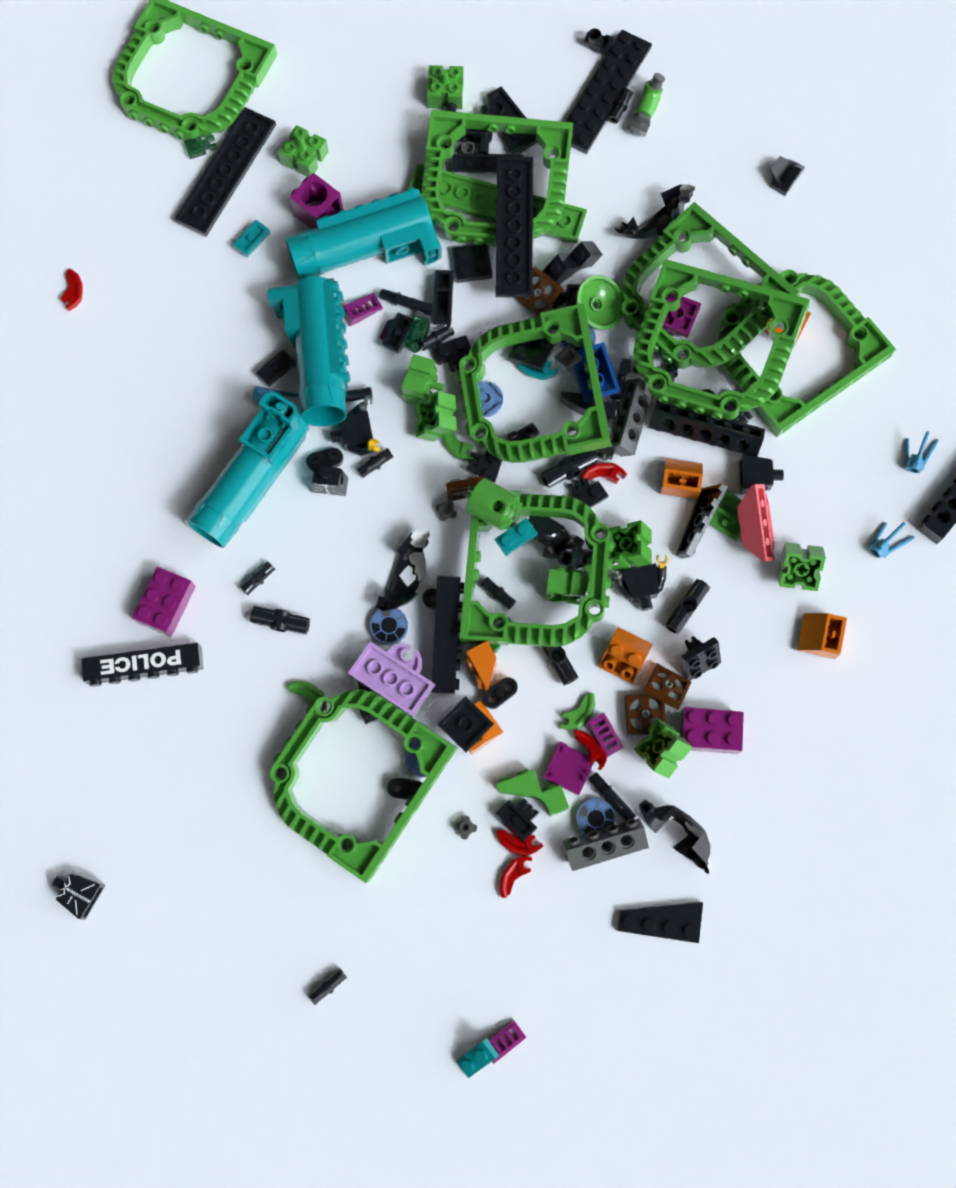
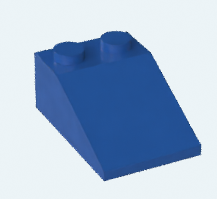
(605, 373)

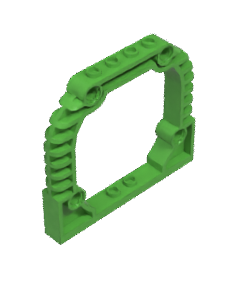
(164, 17)
(450, 126)
(697, 227)
(680, 279)
(870, 350)
(590, 429)
(478, 624)
(363, 857)

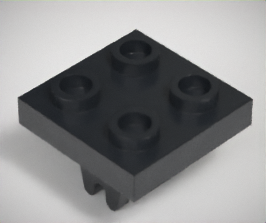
(700, 657)

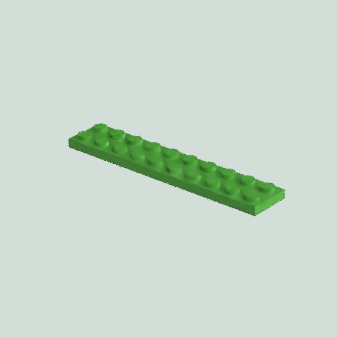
(480, 200)

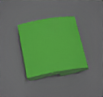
(726, 516)

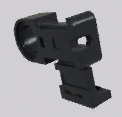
(623, 372)

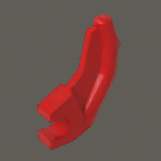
(75, 290)
(604, 470)
(594, 750)
(515, 846)
(512, 872)

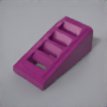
(353, 317)
(602, 717)
(518, 1031)

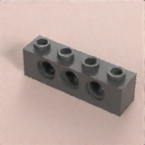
(630, 417)
(613, 849)

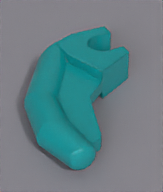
(544, 375)

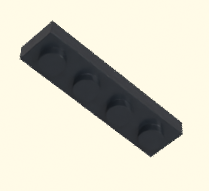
(477, 162)

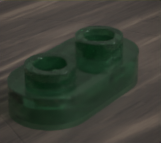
(417, 331)

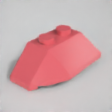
(756, 523)

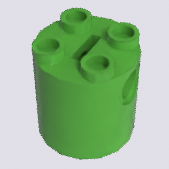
(487, 499)

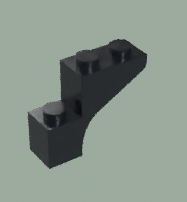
(566, 265)

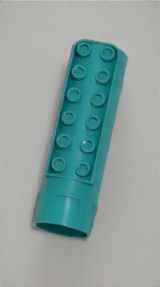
(386, 226)
(317, 333)
(251, 471)

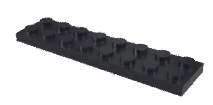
(605, 88)
(225, 171)
(514, 227)

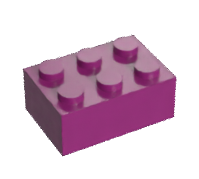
(164, 601)
(712, 730)

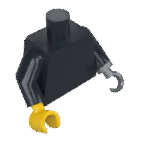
(357, 431)
(641, 583)

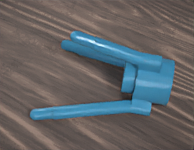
(259, 392)
(916, 462)
(880, 547)

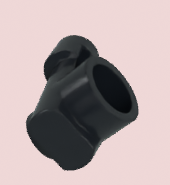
(597, 41)
(521, 434)

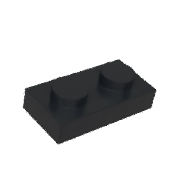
(276, 368)

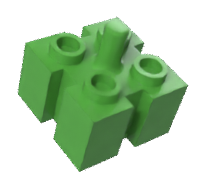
(445, 86)
(303, 151)
(420, 379)
(435, 416)
(631, 545)
(801, 566)
(566, 586)
(662, 748)

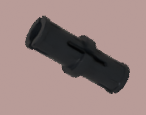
(624, 97)
(436, 337)
(375, 462)
(257, 578)
(498, 593)
(327, 986)

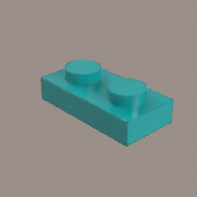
(251, 238)
(516, 536)
(477, 1058)

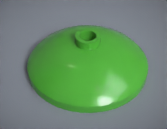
(607, 300)

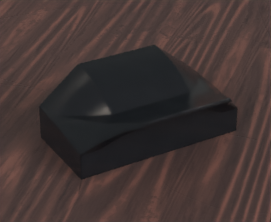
(785, 174)
(395, 332)

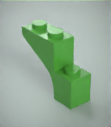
(527, 786)

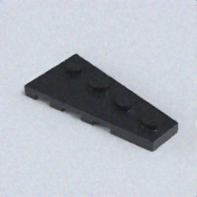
(504, 106)
(700, 519)
(670, 922)

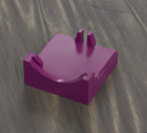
(682, 319)
(568, 769)

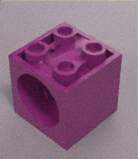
(315, 189)

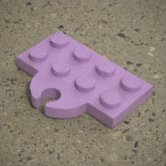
(393, 676)

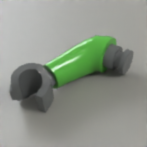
(647, 106)

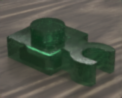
(197, 147)

